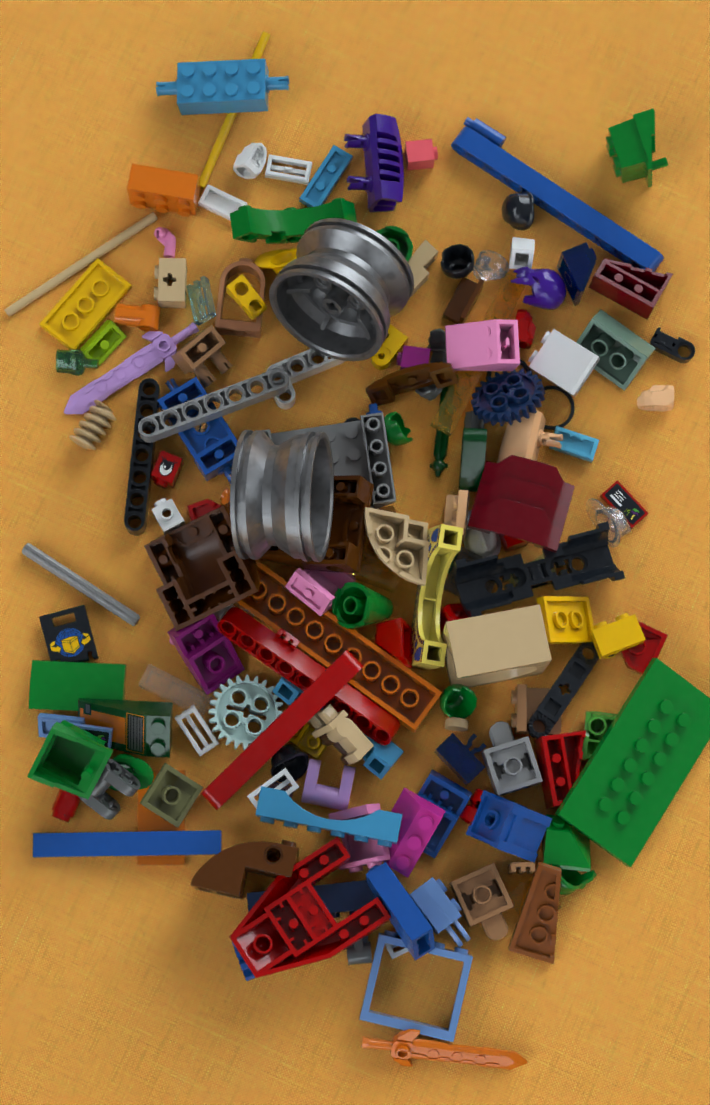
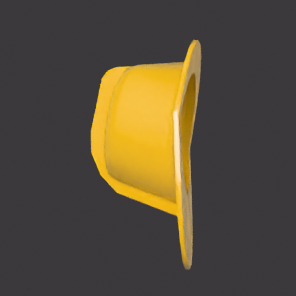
(276, 259)

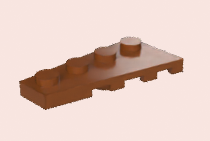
(538, 918)

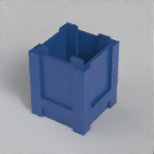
(508, 826)

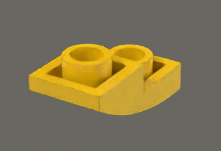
(305, 741)

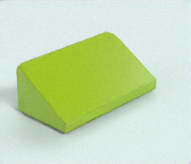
(103, 342)

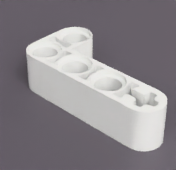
(309, 369)

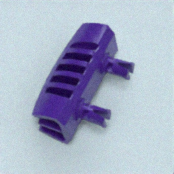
(382, 163)

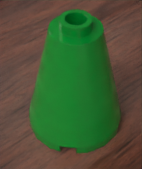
(360, 606)

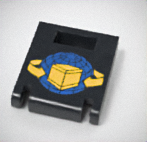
(69, 641)

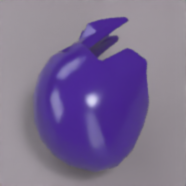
(546, 285)

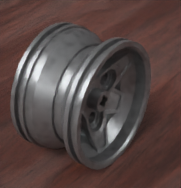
(342, 289)
(282, 495)

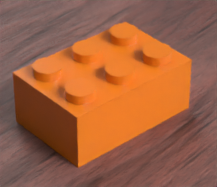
(163, 190)

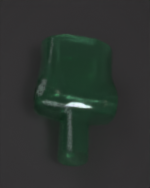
(73, 362)

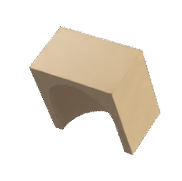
(496, 647)

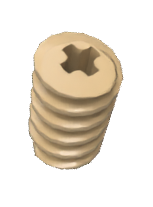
(93, 425)

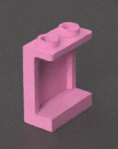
(317, 587)
(361, 852)

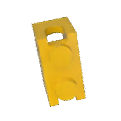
(617, 635)

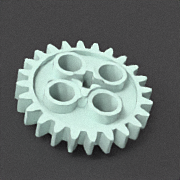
(251, 691)

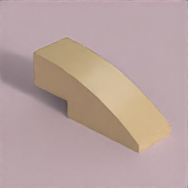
(420, 261)

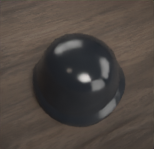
(519, 210)
(292, 759)

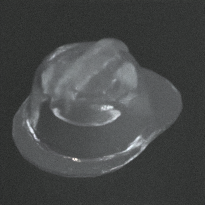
(616, 520)

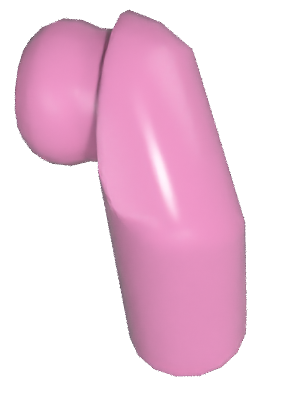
(167, 240)

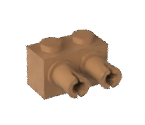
(195, 352)

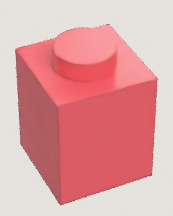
(420, 154)

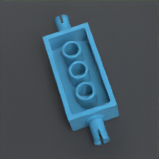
(222, 86)

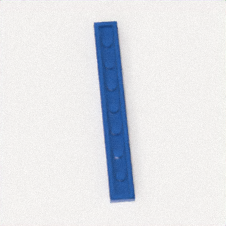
(127, 843)

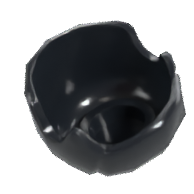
(457, 261)

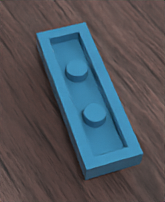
(326, 177)

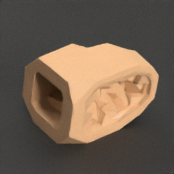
(657, 398)

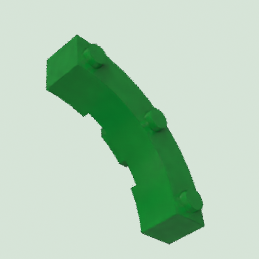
(287, 224)

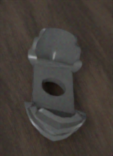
(438, 347)

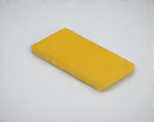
(85, 305)

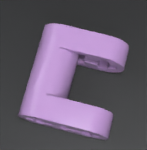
(326, 795)

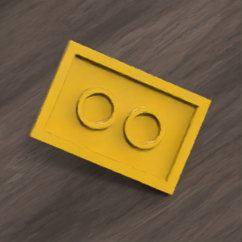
(566, 619)

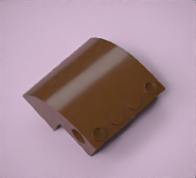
(348, 530)
(201, 568)
(228, 870)

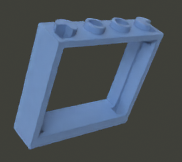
(384, 1019)

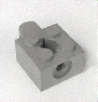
(510, 761)

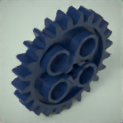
(508, 397)

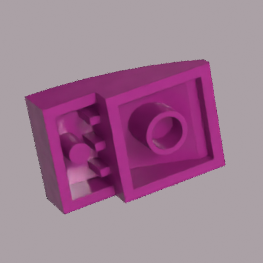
(207, 653)

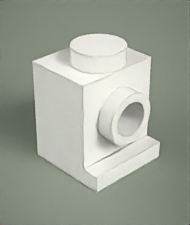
(169, 523)

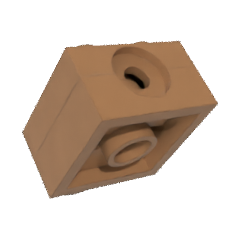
(483, 900)

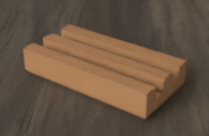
(521, 867)

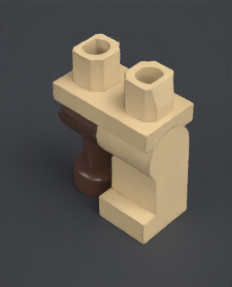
(342, 733)

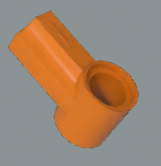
(143, 317)

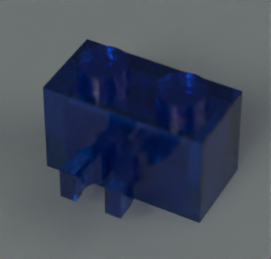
(460, 759)

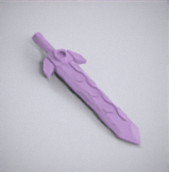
(132, 368)

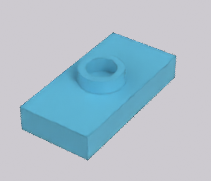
(576, 444)

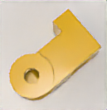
(246, 297)
(389, 349)

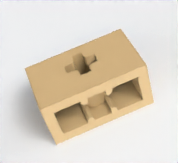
(174, 295)

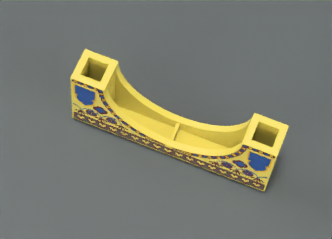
(427, 644)

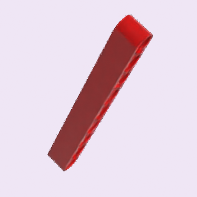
(303, 671)
(282, 729)

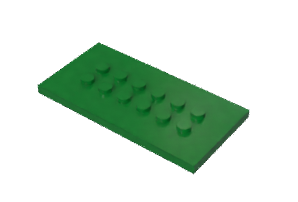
(639, 763)

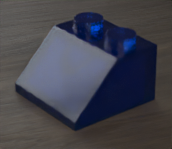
(575, 269)

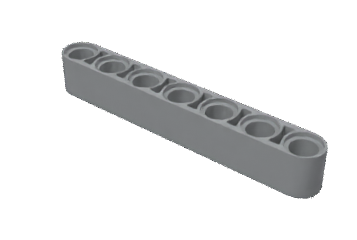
(205, 413)

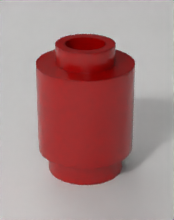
(65, 805)

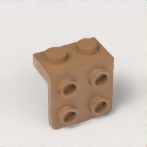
(526, 702)

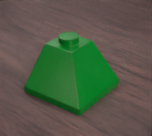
(565, 846)

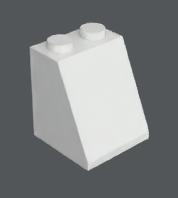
(563, 362)

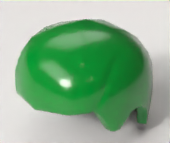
(395, 429)
(458, 701)

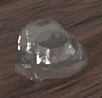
(490, 266)

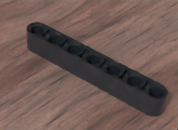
(141, 467)

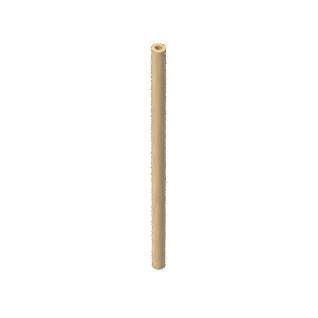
(82, 263)

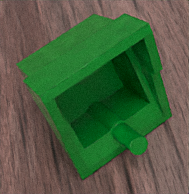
(633, 146)
(71, 760)

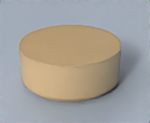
(456, 724)

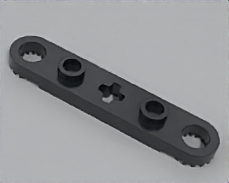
(554, 702)

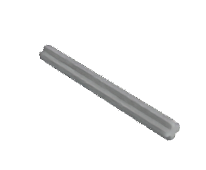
(80, 584)

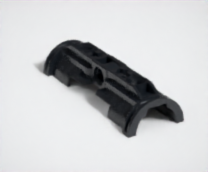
(588, 546)

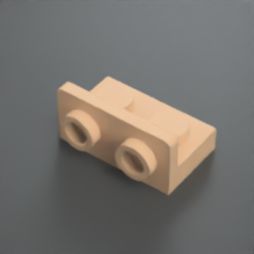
(457, 511)

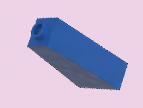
(404, 913)

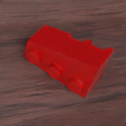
(559, 764)

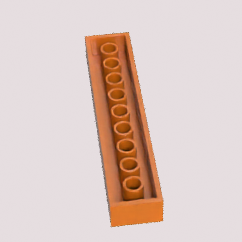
(324, 640)

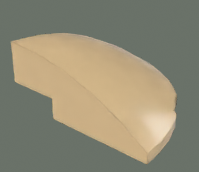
(399, 543)

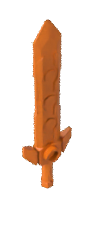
(406, 1046)

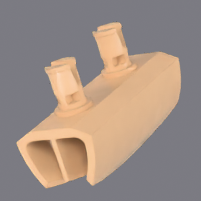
(527, 437)

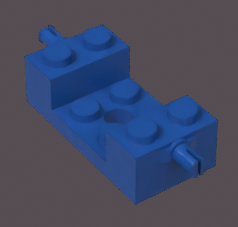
(215, 446)

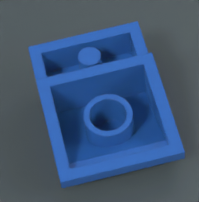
(450, 798)

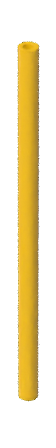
(228, 122)

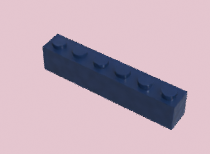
(336, 897)

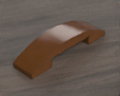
(410, 378)

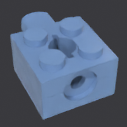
(439, 909)

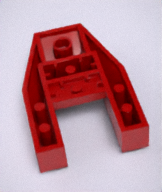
(293, 924)

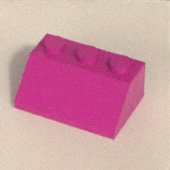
(416, 828)

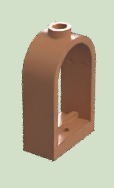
(238, 327)

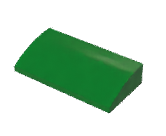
(61, 683)

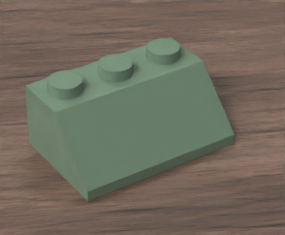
(619, 349)

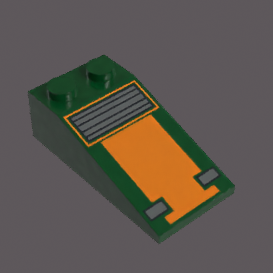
(137, 725)

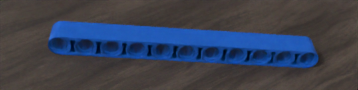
(556, 200)

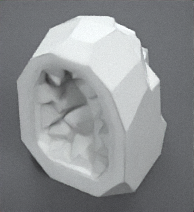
(250, 161)

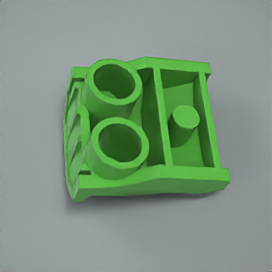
(593, 736)

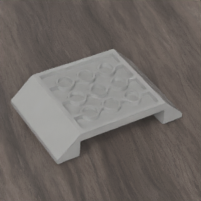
(357, 450)

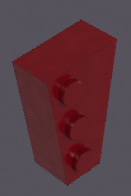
(630, 286)

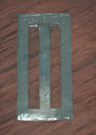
(198, 303)

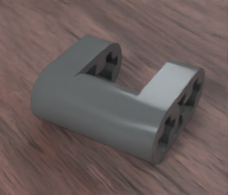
(120, 779)

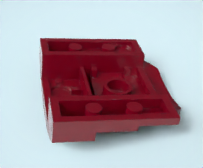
(522, 502)

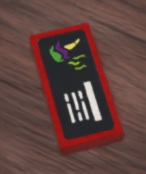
(620, 498)

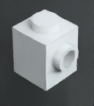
(521, 253)

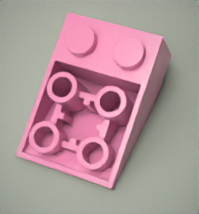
(483, 345)

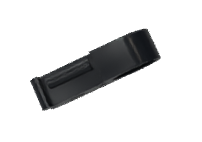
(669, 346)

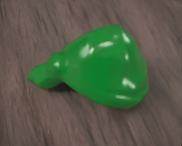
(572, 880)

